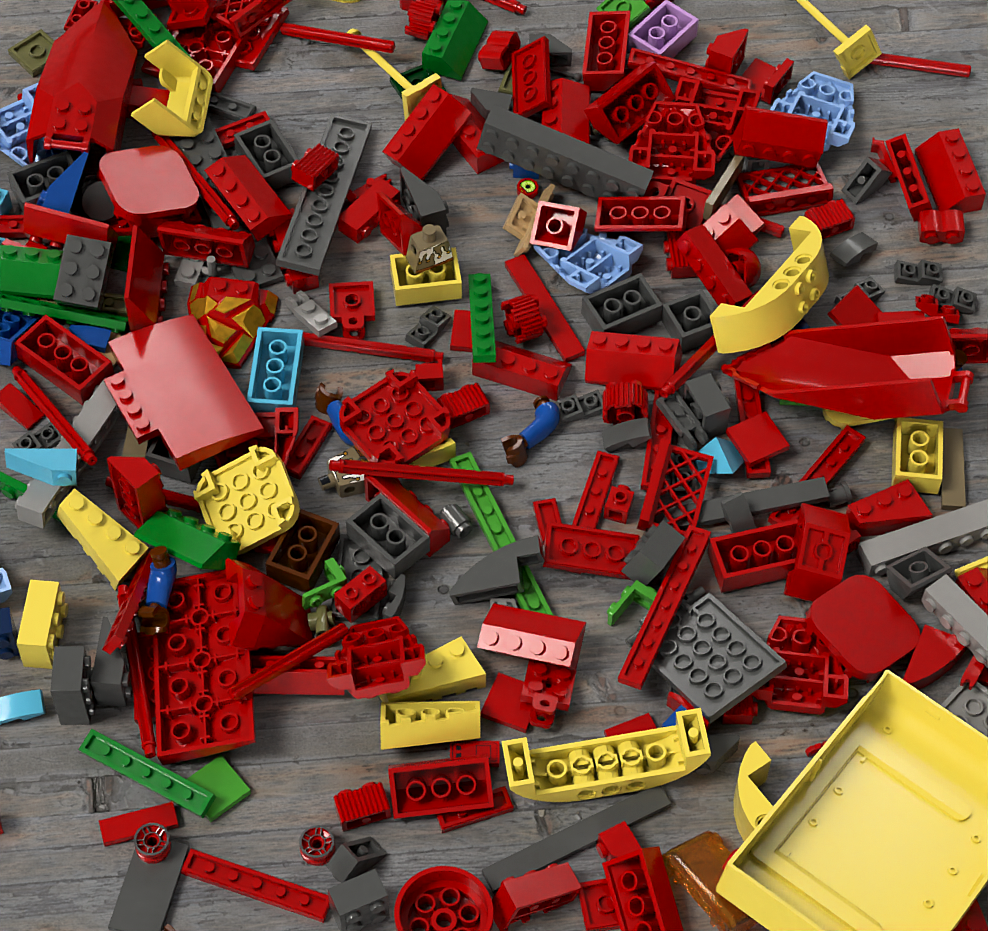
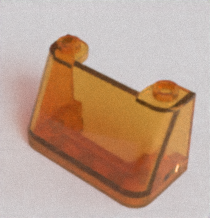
(698, 869)

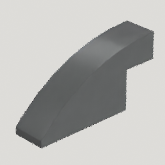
(498, 572)

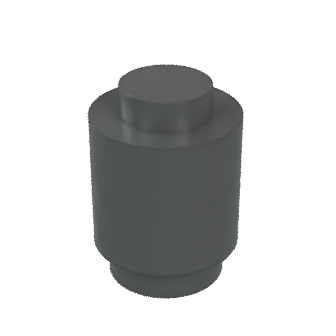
(457, 520)

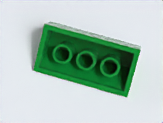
(454, 39)
(29, 271)
(189, 539)

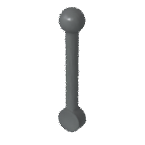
(577, 76)

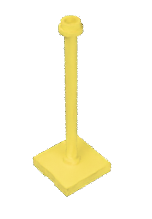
(854, 51)
(413, 93)

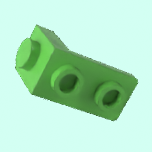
(337, 579)
(637, 592)

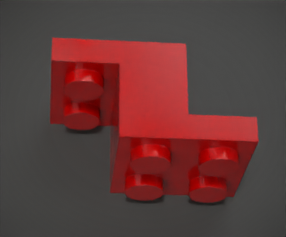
(189, 13)

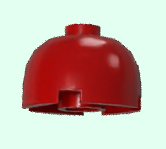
(745, 263)

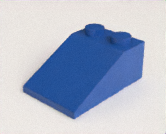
(61, 192)
(12, 327)

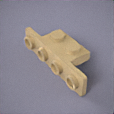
(522, 217)

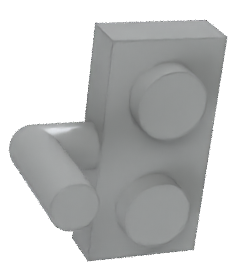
(192, 270)

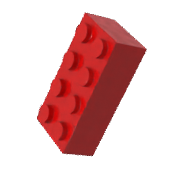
(63, 359)
(754, 555)

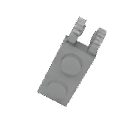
(311, 314)

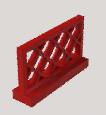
(248, 16)
(786, 199)
(657, 480)

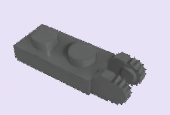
(682, 420)

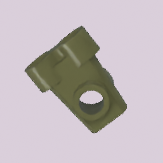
(321, 620)

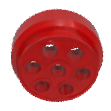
(432, 888)

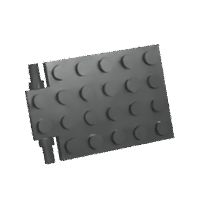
(712, 656)

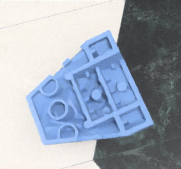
(824, 99)
(14, 129)
(594, 260)

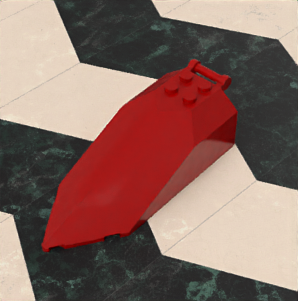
(85, 86)
(862, 368)

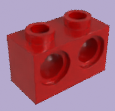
(360, 594)

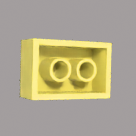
(428, 286)
(918, 453)
(41, 623)

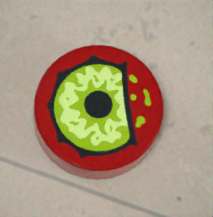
(528, 187)

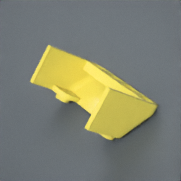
(188, 96)

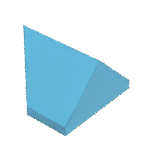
(725, 459)

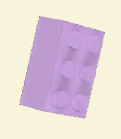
(664, 31)

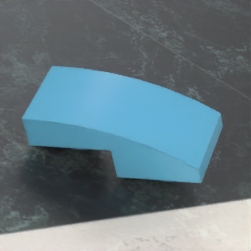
(21, 706)

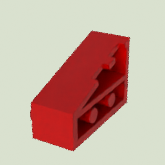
(888, 510)
(534, 892)

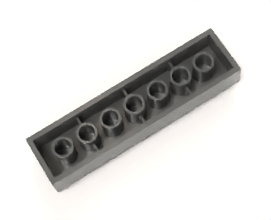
(561, 157)

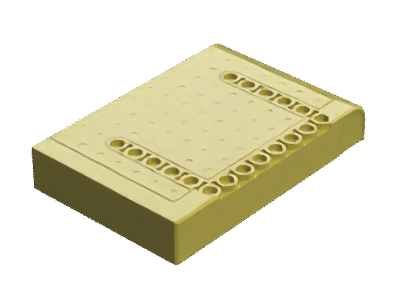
(875, 827)

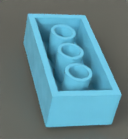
(275, 369)

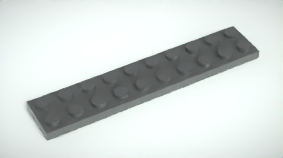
(203, 152)
(320, 210)

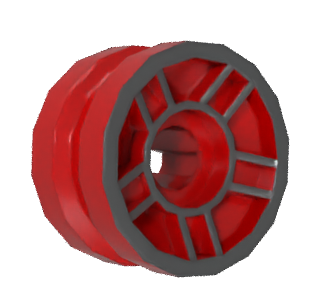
(157, 834)
(310, 838)

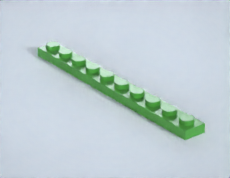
(497, 531)

